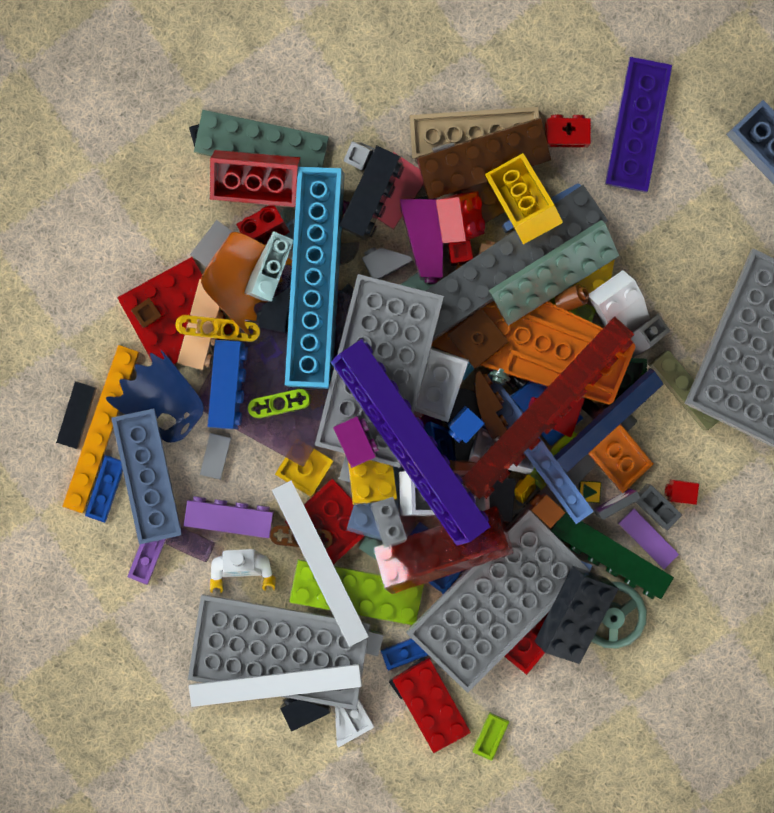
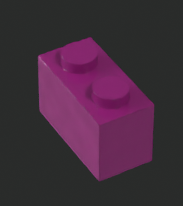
(356, 441)

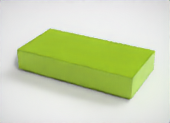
(490, 736)

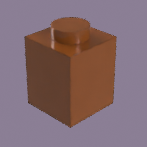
(546, 509)

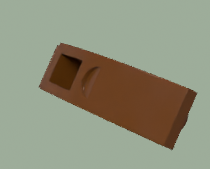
(489, 404)

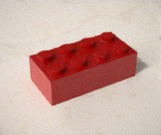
(253, 178)

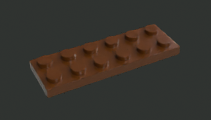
(469, 161)

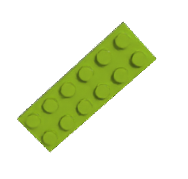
(364, 591)

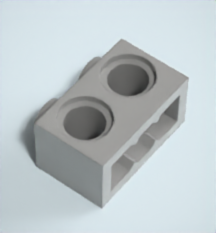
(388, 522)

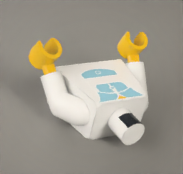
(239, 564)

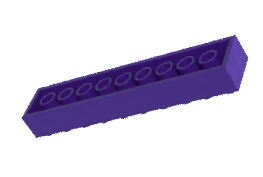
(410, 443)

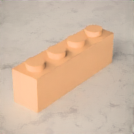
(196, 349)

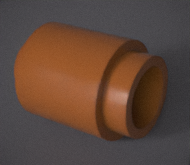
(572, 297)

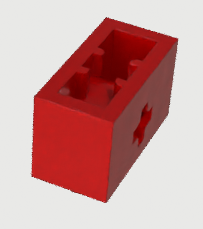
(578, 138)

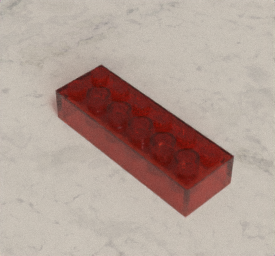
(435, 555)

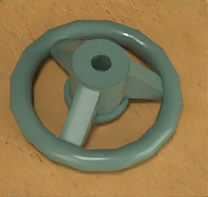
(616, 617)

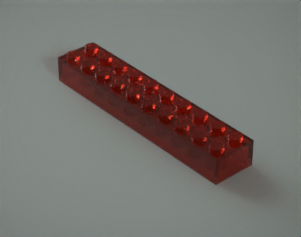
(547, 407)

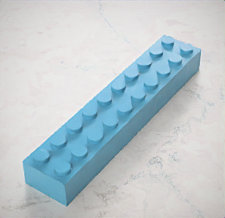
(314, 277)

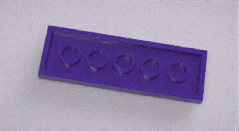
(638, 124)

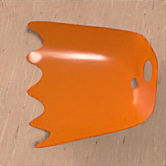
(229, 275)

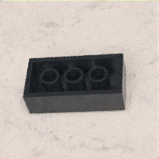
(372, 192)
(576, 615)

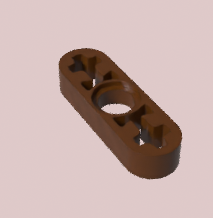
(284, 541)

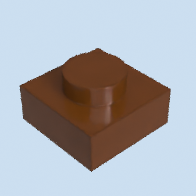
(146, 313)

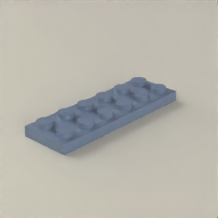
(146, 476)

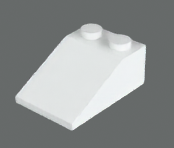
(621, 299)

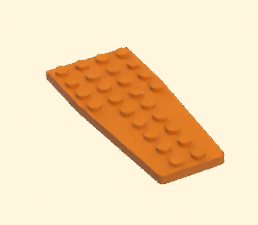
(544, 346)

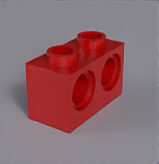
(261, 224)

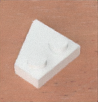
(351, 723)

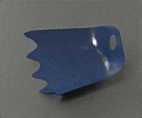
(164, 390)

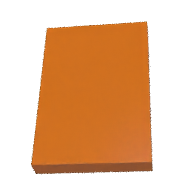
(621, 458)

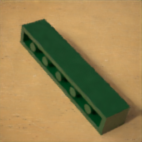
(612, 555)

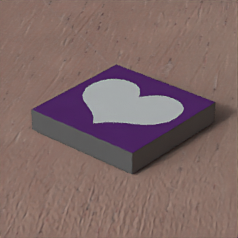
(616, 504)

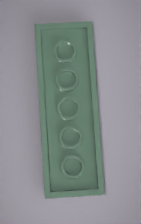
(249, 136)
(554, 272)

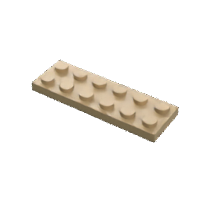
(457, 127)

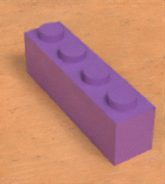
(229, 518)

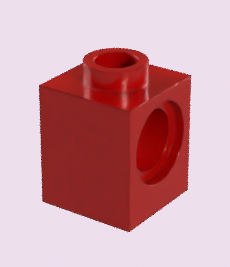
(460, 252)
(682, 491)

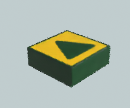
(590, 491)

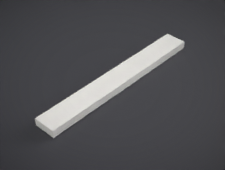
(320, 563)
(275, 685)

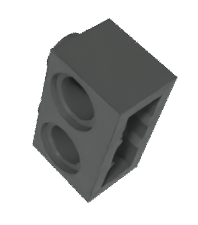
(658, 507)

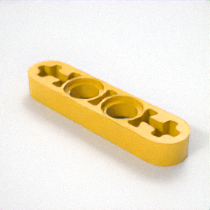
(217, 331)

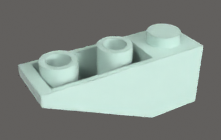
(269, 267)

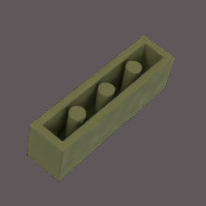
(679, 384)

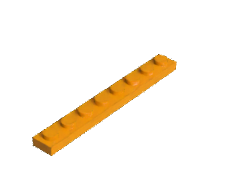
(99, 431)

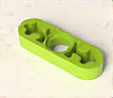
(263, 401)

